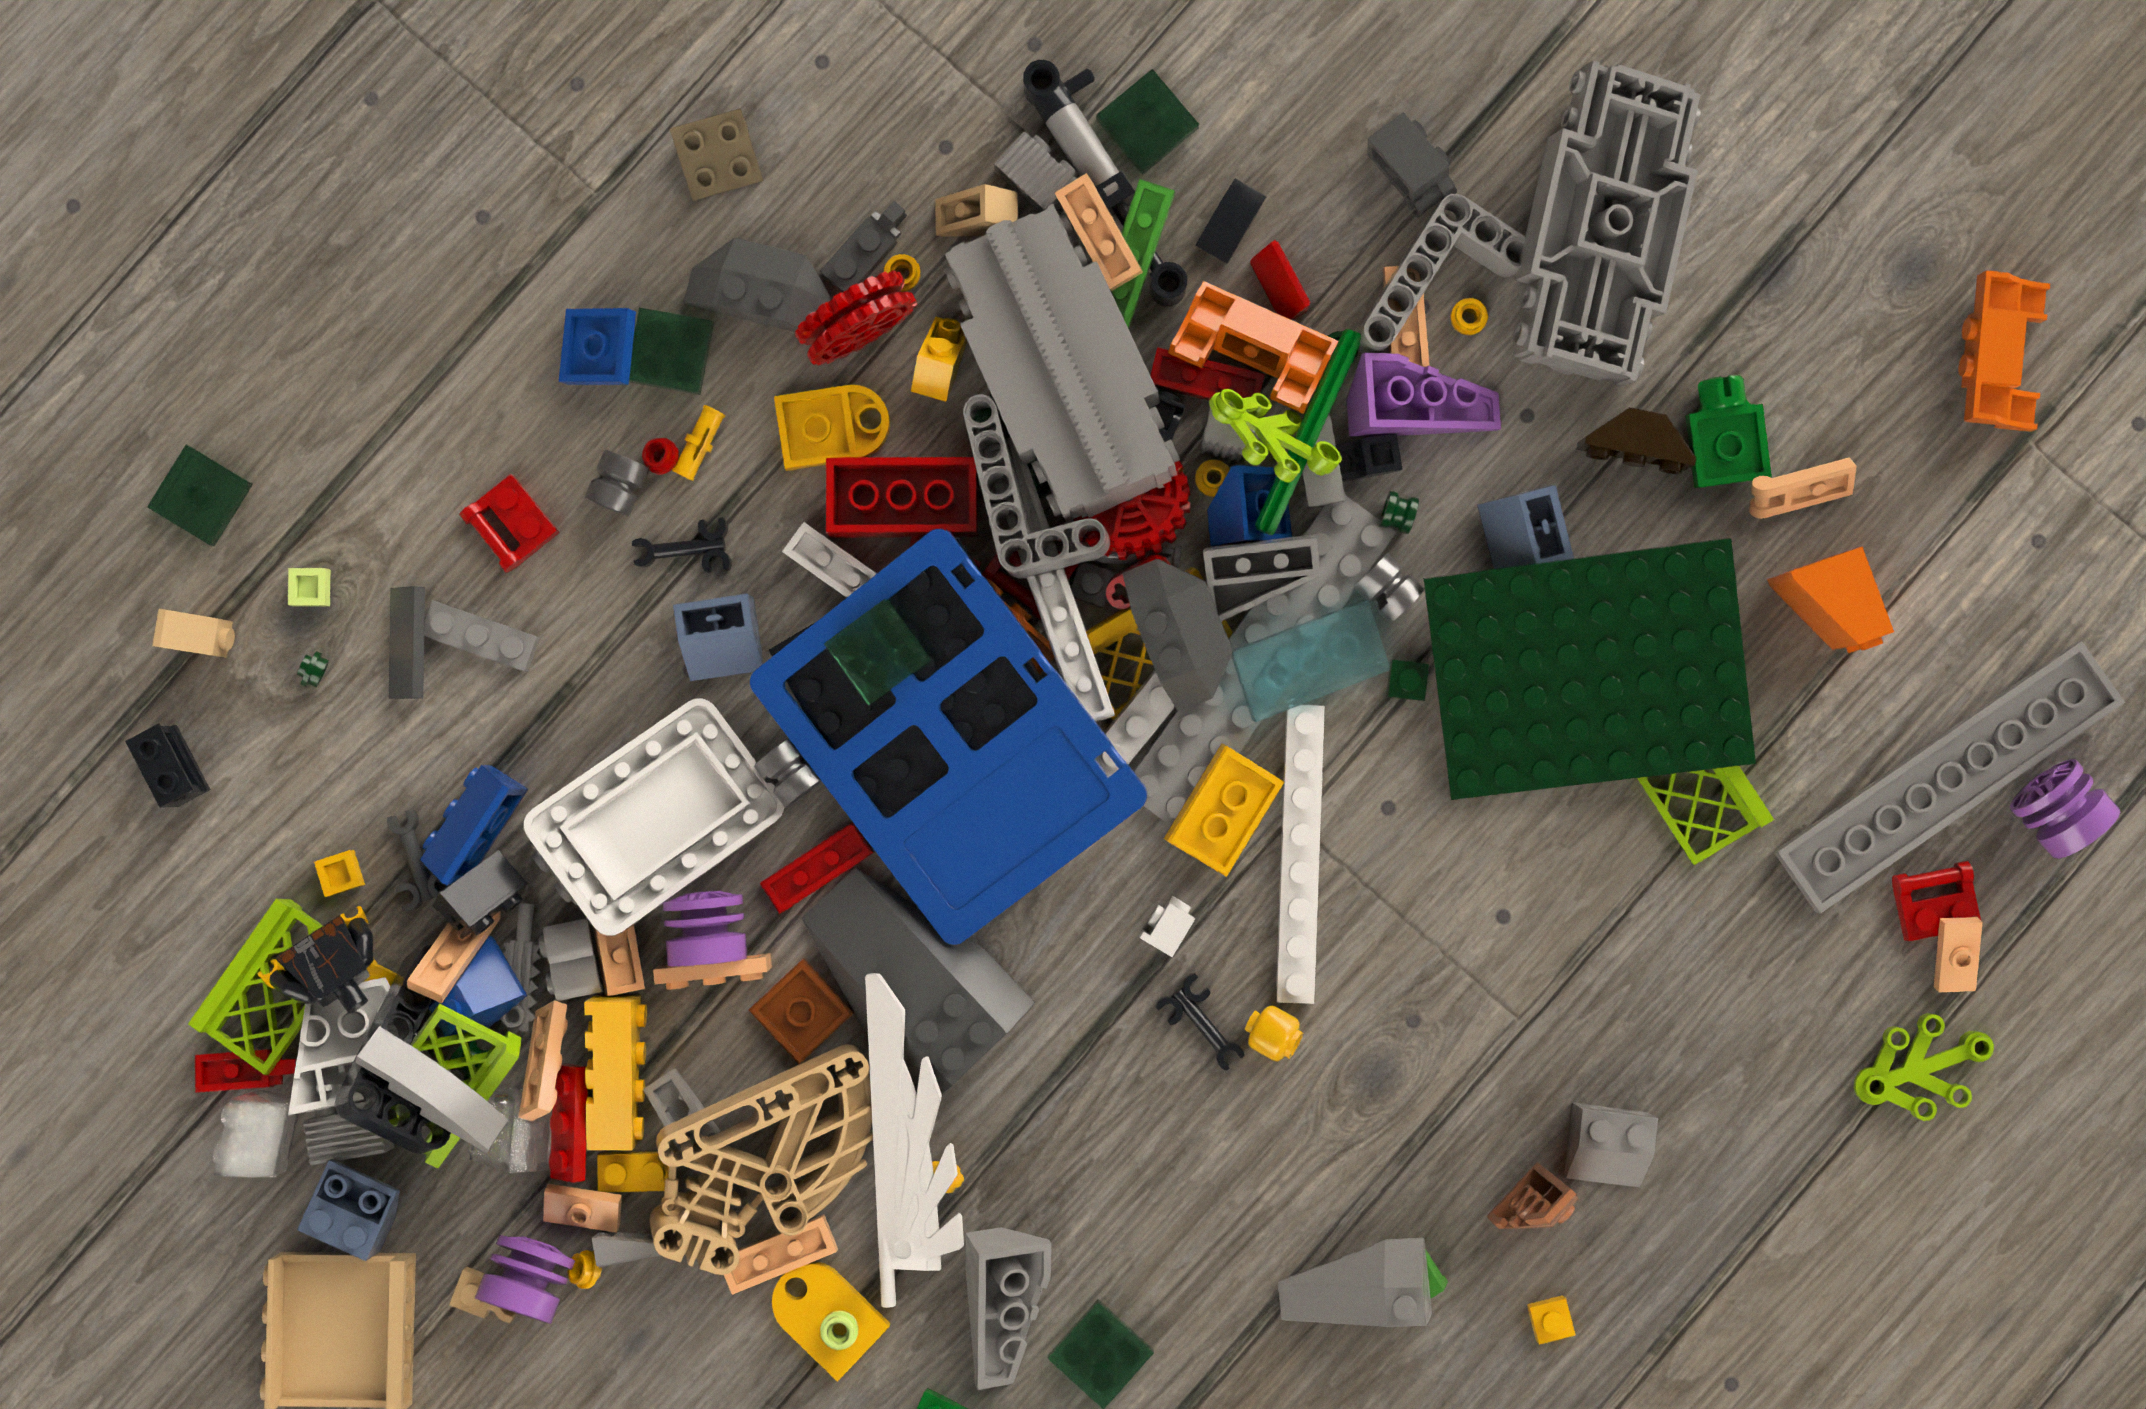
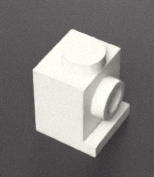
(1168, 926)

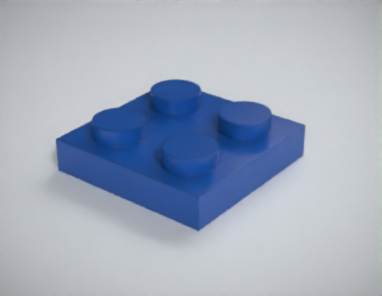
(597, 346)

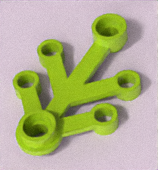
(1274, 432)
(1918, 1069)

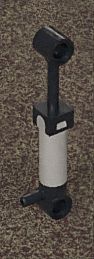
(1090, 157)

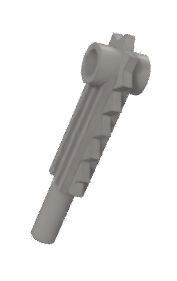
(521, 957)

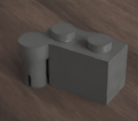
(1411, 163)

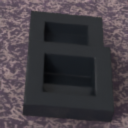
(1231, 220)
(1369, 457)

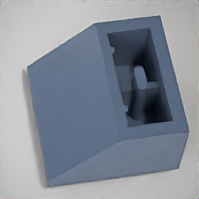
(1525, 528)
(719, 636)
(350, 1211)

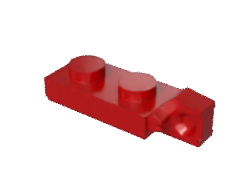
(231, 1072)

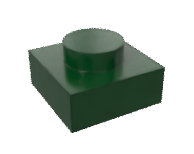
(1407, 680)

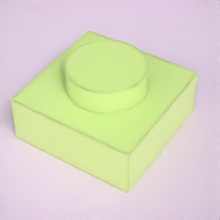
(309, 586)

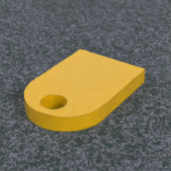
(828, 425)
(825, 1294)

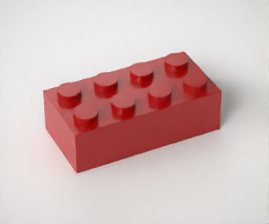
(901, 496)

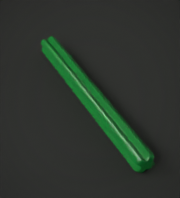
(1311, 427)

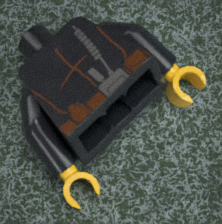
(326, 964)

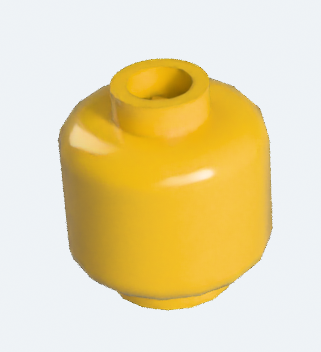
(1274, 1033)

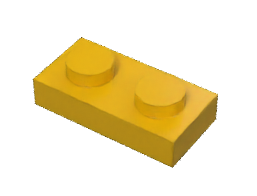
(631, 1172)

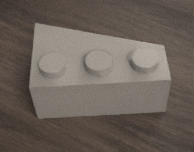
(1258, 570)

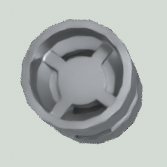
(616, 482)
(1389, 588)
(788, 772)

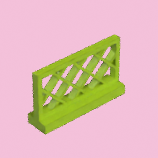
(1739, 790)
(241, 975)
(484, 1079)

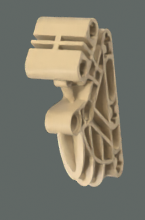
(702, 1220)

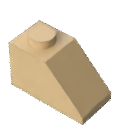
(974, 210)
(193, 633)

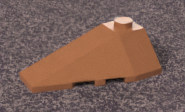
(1535, 1202)

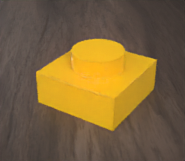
(339, 873)
(1551, 1319)

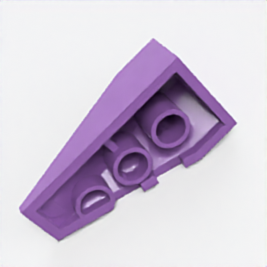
(1412, 399)

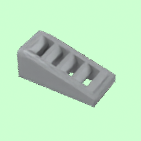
(621, 1247)

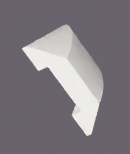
(329, 1047)

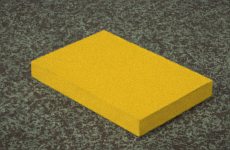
(1224, 810)

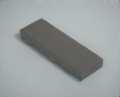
(406, 642)

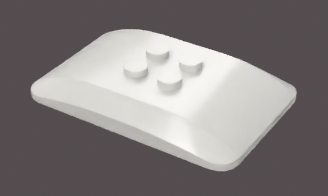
(653, 817)

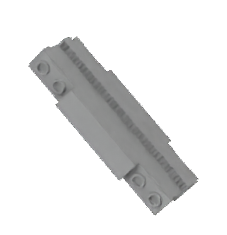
(1607, 223)
(1061, 364)

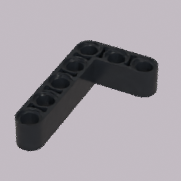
(375, 1089)

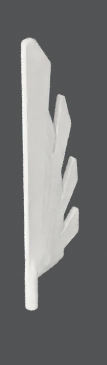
(902, 1157)

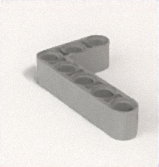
(1427, 262)
(1012, 502)

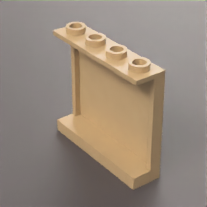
(338, 1330)

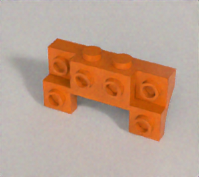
(1255, 338)
(1996, 350)

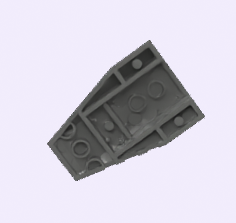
(951, 994)

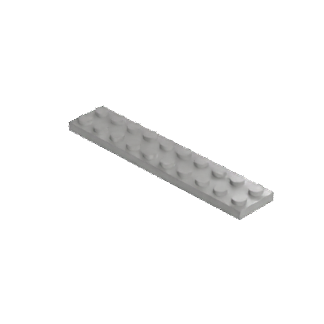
(1172, 766)
(1948, 777)

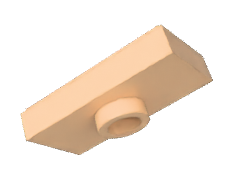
(1958, 954)
(582, 1208)

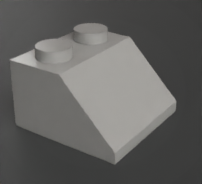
(1610, 1145)

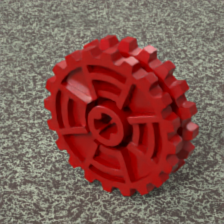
(855, 317)
(1145, 520)

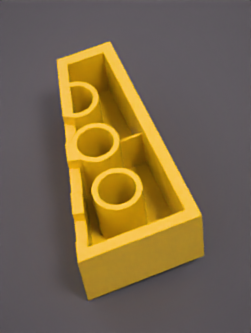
(614, 1071)

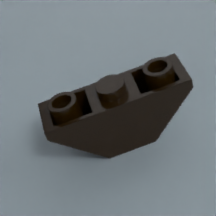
(1640, 439)

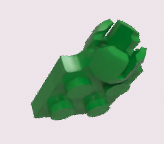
(1727, 434)

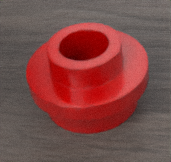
(653, 451)

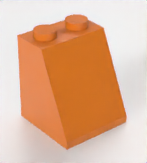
(1837, 600)

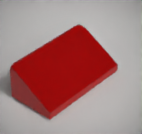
(1280, 281)

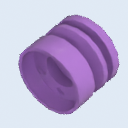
(2065, 809)
(704, 929)
(525, 1278)

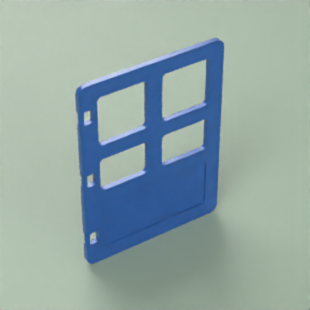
(1001, 811)

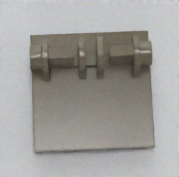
(716, 154)

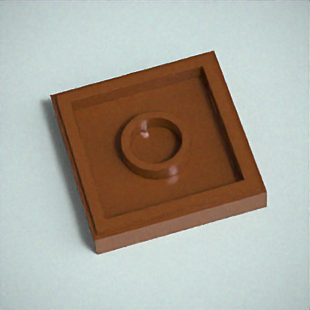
(801, 1011)

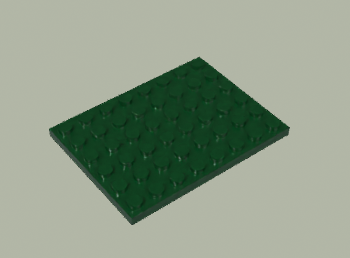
(1590, 669)

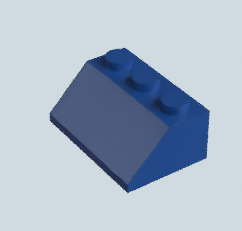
(472, 823)

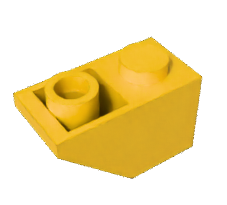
(939, 359)

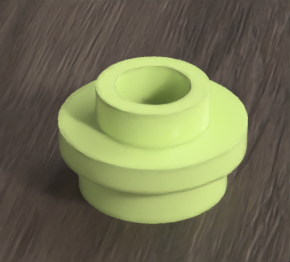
(836, 1341)

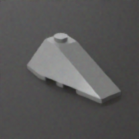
(1369, 1288)
(1003, 1289)

